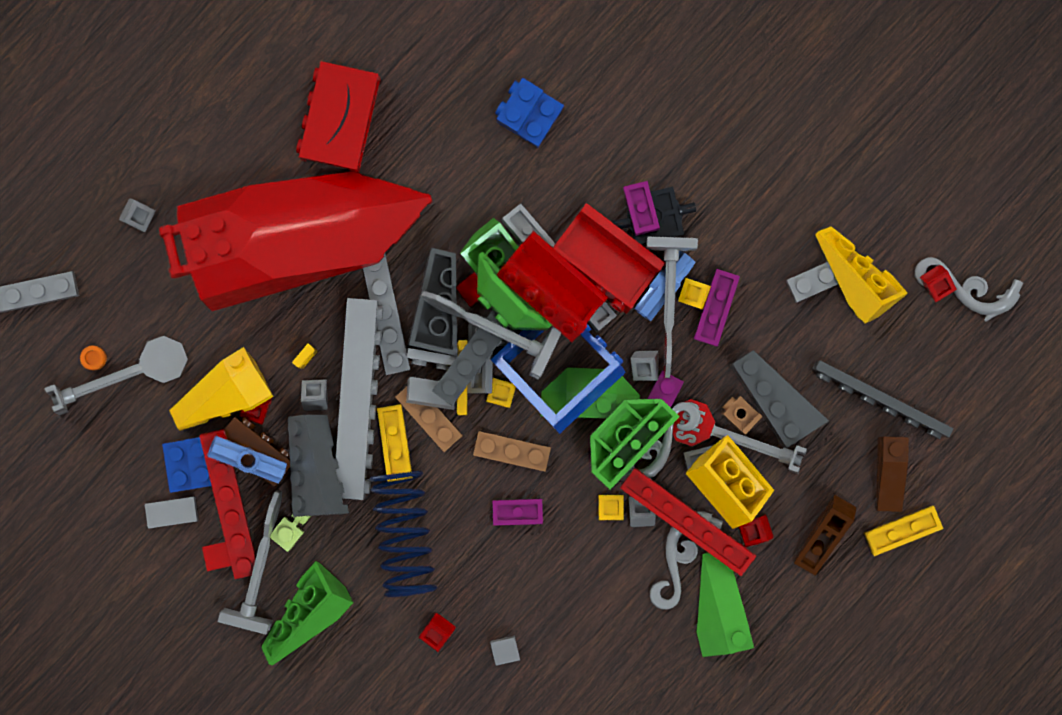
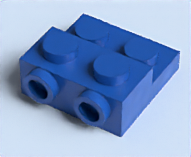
(528, 112)
(185, 465)

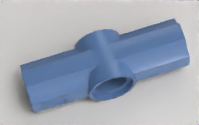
(655, 297)
(262, 465)

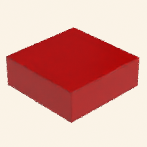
(216, 556)

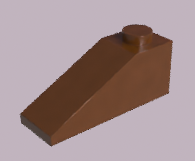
(891, 472)
(826, 534)

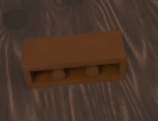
(242, 433)

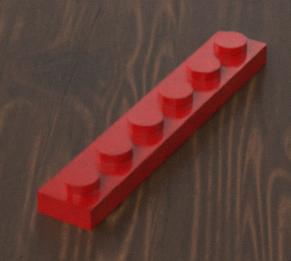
(230, 510)
(687, 521)

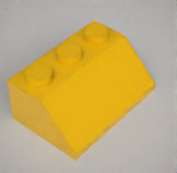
(730, 482)

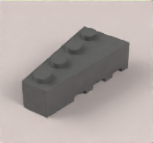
(432, 327)

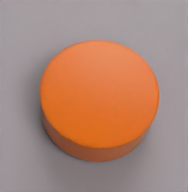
(93, 358)

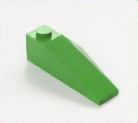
(491, 240)
(314, 608)
(721, 615)

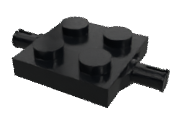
(668, 213)

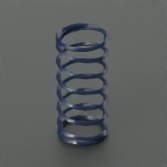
(397, 591)

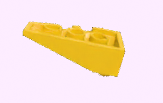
(863, 285)
(227, 388)

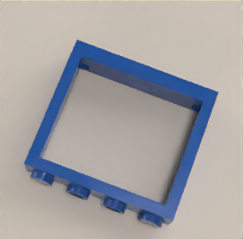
(581, 400)

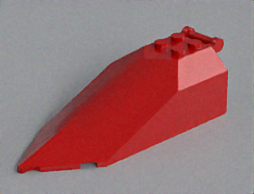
(288, 234)

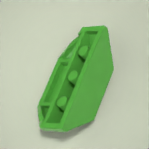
(506, 303)
(574, 380)
(627, 437)

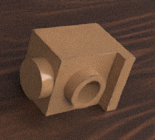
(748, 421)

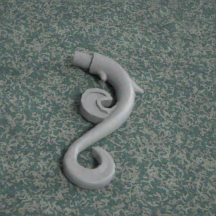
(977, 283)
(663, 449)
(672, 558)

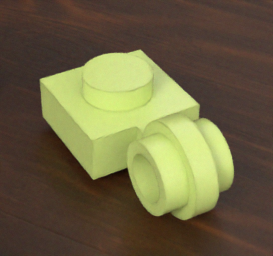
(288, 533)

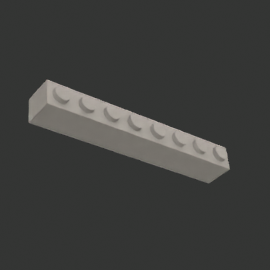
(357, 395)

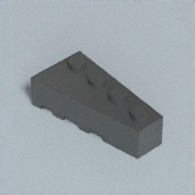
(778, 402)
(313, 468)

